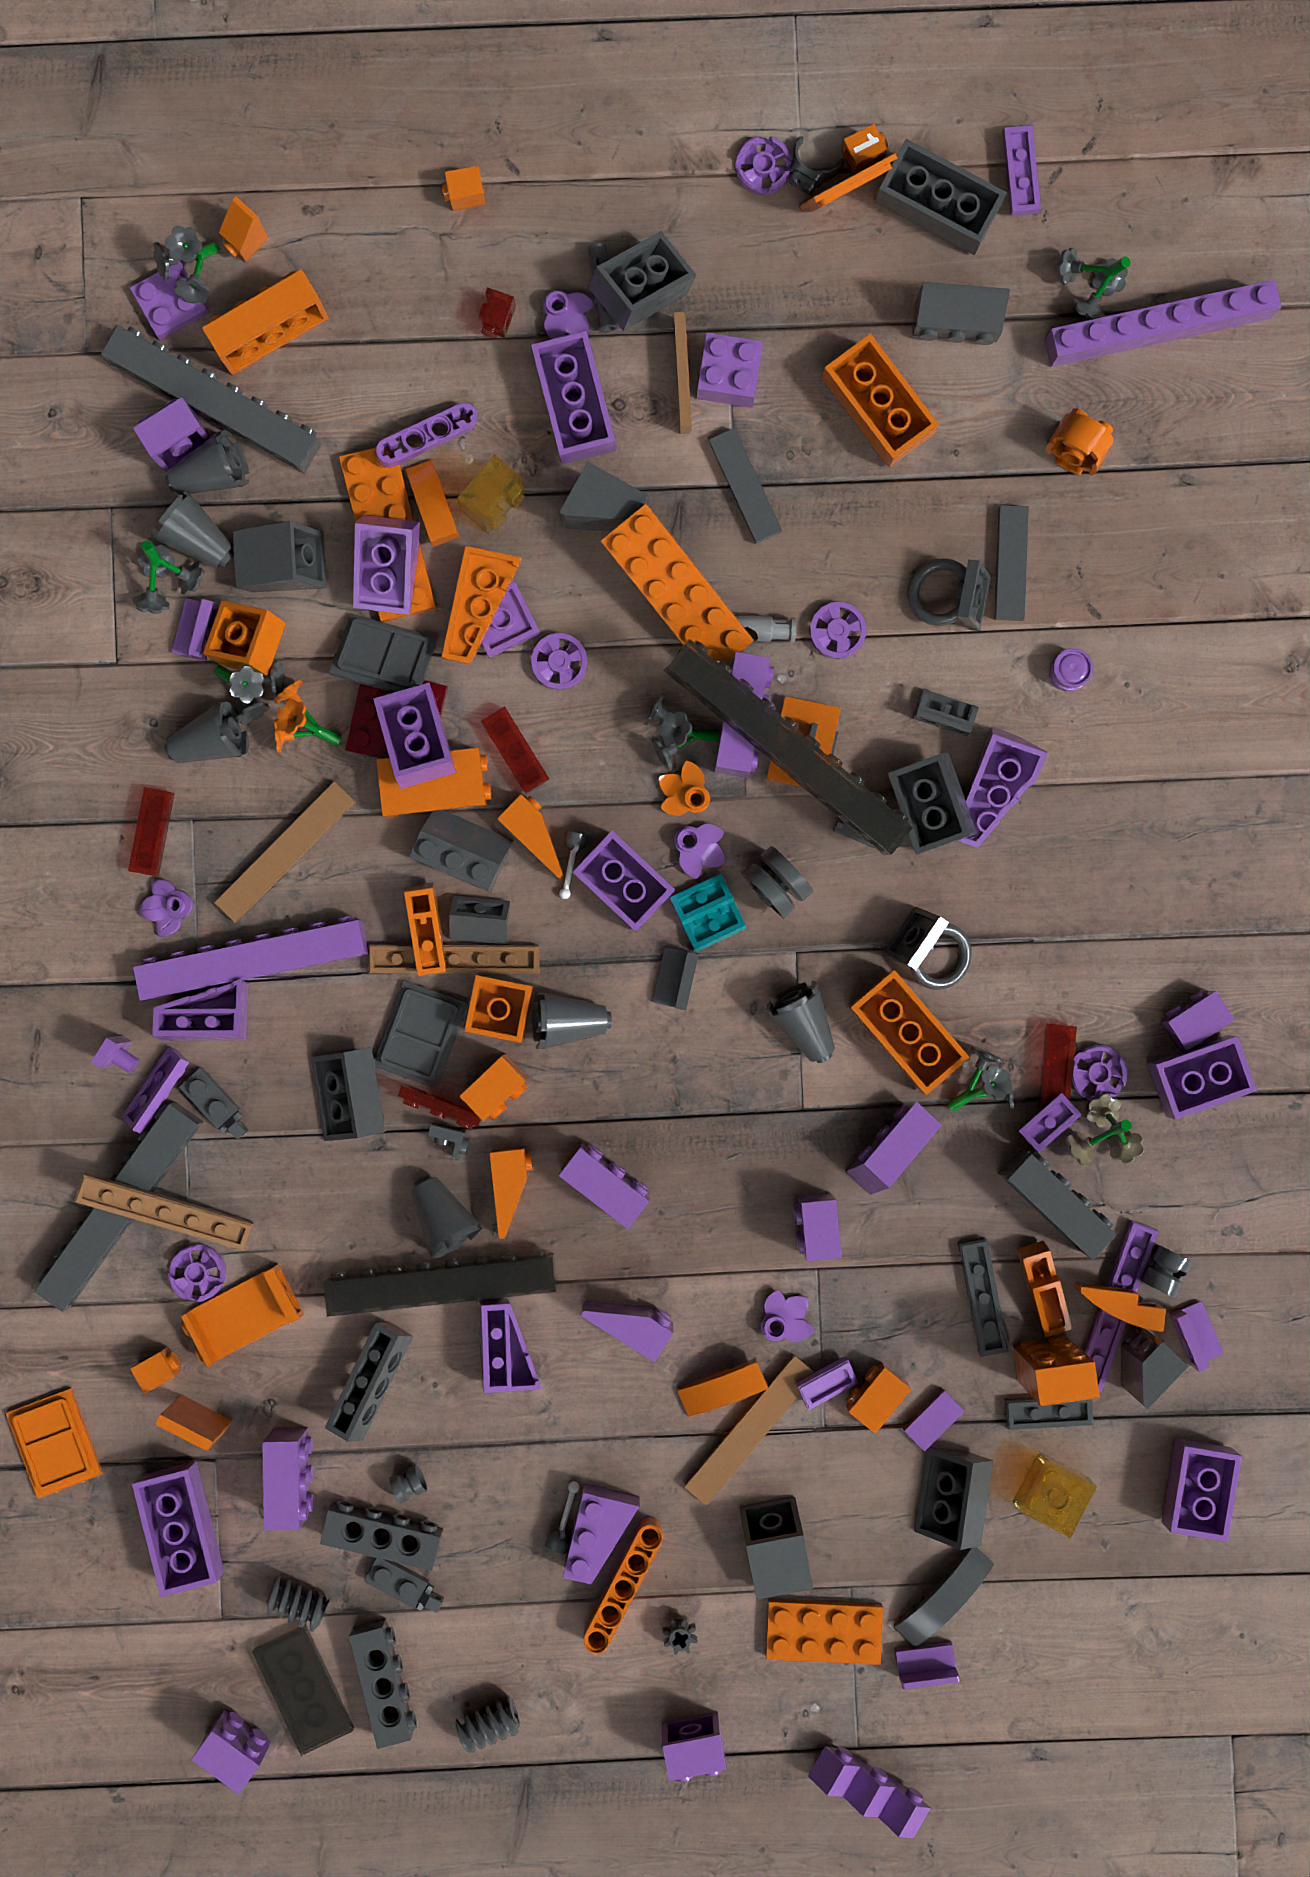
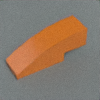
(432, 503)
(1044, 1288)
(1124, 1305)
(723, 1388)

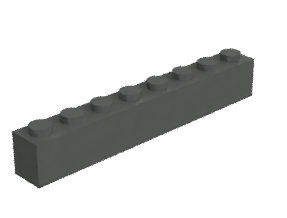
(211, 398)
(102, 1229)

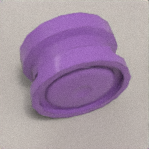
(1071, 669)

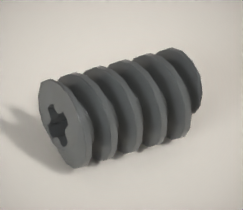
(296, 1604)
(488, 1727)

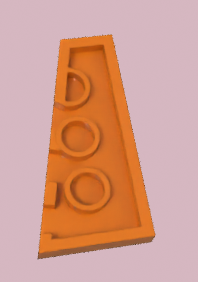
(478, 594)

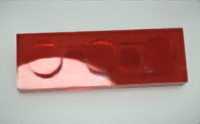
(515, 750)
(151, 832)
(1057, 1063)
(439, 1106)

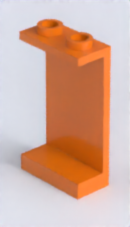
(453, 791)
(241, 1315)

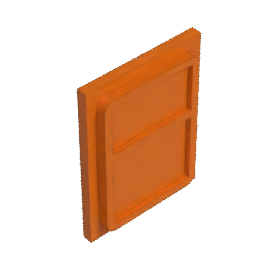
(849, 184)
(54, 1443)

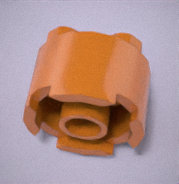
(1080, 442)

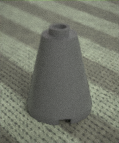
(209, 467)
(193, 532)
(209, 737)
(567, 1020)
(804, 1020)
(442, 1217)

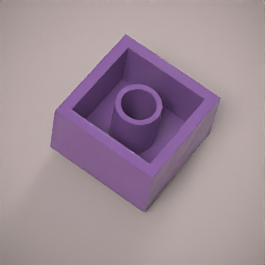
(729, 370)
(171, 433)
(818, 1227)
(693, 1747)
(232, 1751)

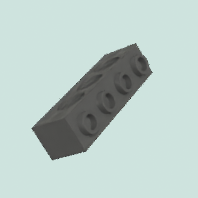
(368, 1382)
(367, 1542)
(386, 1727)

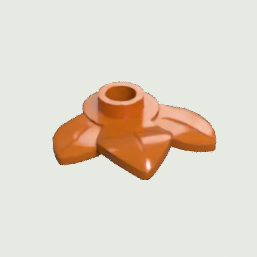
(681, 788)

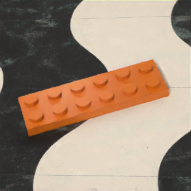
(383, 493)
(675, 585)

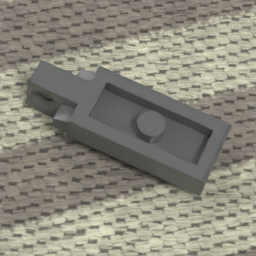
(214, 1103)
(403, 1585)

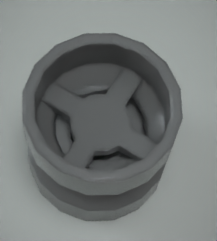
(406, 1484)

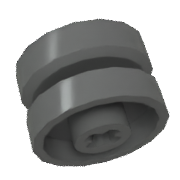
(781, 878)

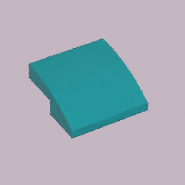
(708, 912)

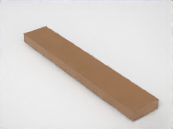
(285, 852)
(460, 959)
(163, 1211)
(748, 1431)

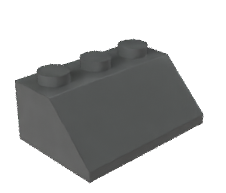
(960, 312)
(461, 849)
(348, 1094)
(1148, 1366)
(953, 1497)

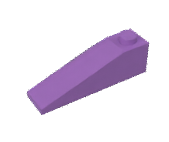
(1000, 778)

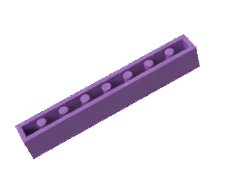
(1162, 323)
(251, 959)

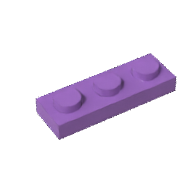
(1021, 170)
(155, 1090)

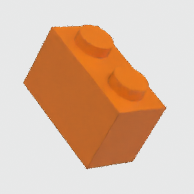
(877, 1397)

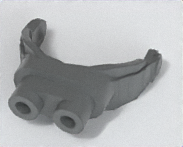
(809, 178)

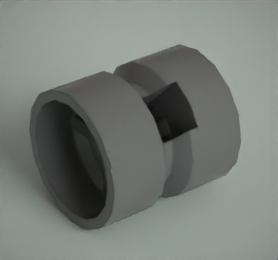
(1167, 1271)

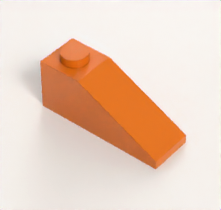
(529, 827)
(425, 928)
(509, 1177)

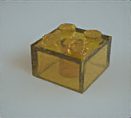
(492, 495)
(1054, 1494)

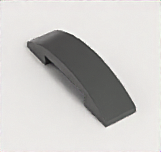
(945, 1598)

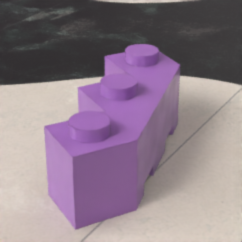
(870, 1791)

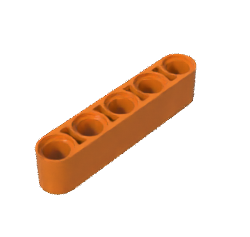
(621, 1598)

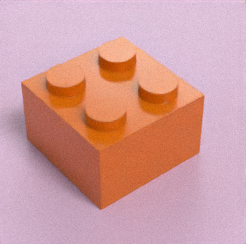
(244, 637)
(499, 1008)
(494, 1087)

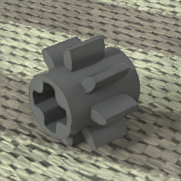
(677, 1642)

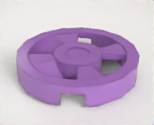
(763, 165)
(837, 630)
(559, 661)
(1099, 1072)
(197, 1273)

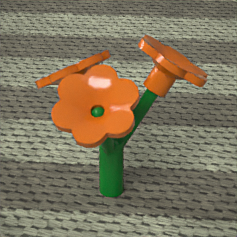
(295, 716)

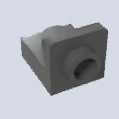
(445, 1135)

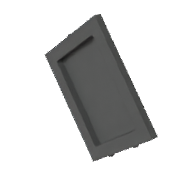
(382, 655)
(420, 1034)

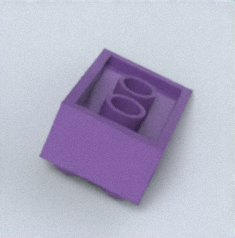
(385, 564)
(633, 1325)

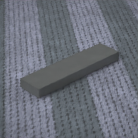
(745, 485)
(1011, 563)
(983, 1297)

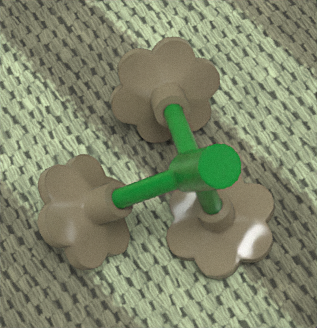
(1124, 1146)

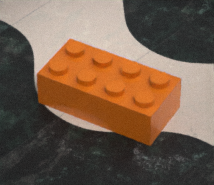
(265, 321)
(879, 400)
(908, 1032)
(1055, 1371)

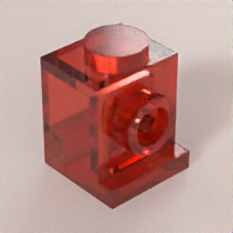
(497, 313)

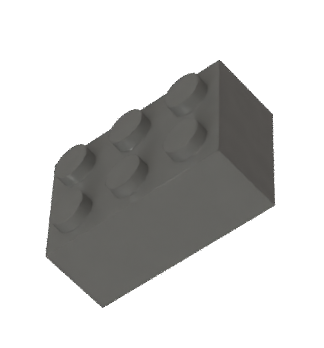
(641, 280)
(932, 802)

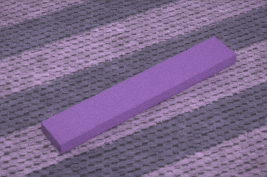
(1127, 1274)

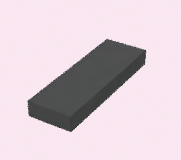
(1028, 1414)

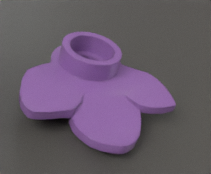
(570, 318)
(703, 851)
(162, 908)
(789, 1315)

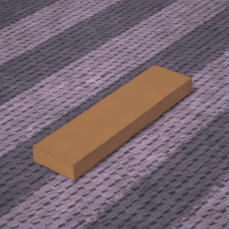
(682, 373)

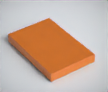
(805, 714)
(193, 1422)

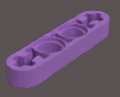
(425, 432)

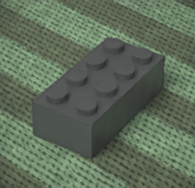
(940, 197)
(1057, 1204)

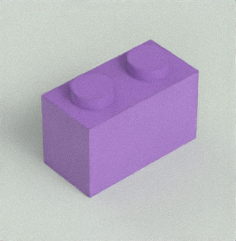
(1197, 1019)

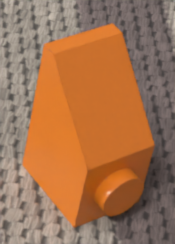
(242, 231)

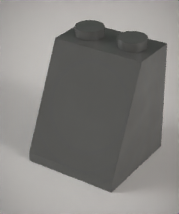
(600, 501)
(279, 558)
(776, 1548)

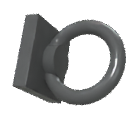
(970, 593)
(918, 939)

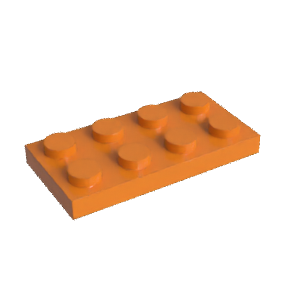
(824, 1631)

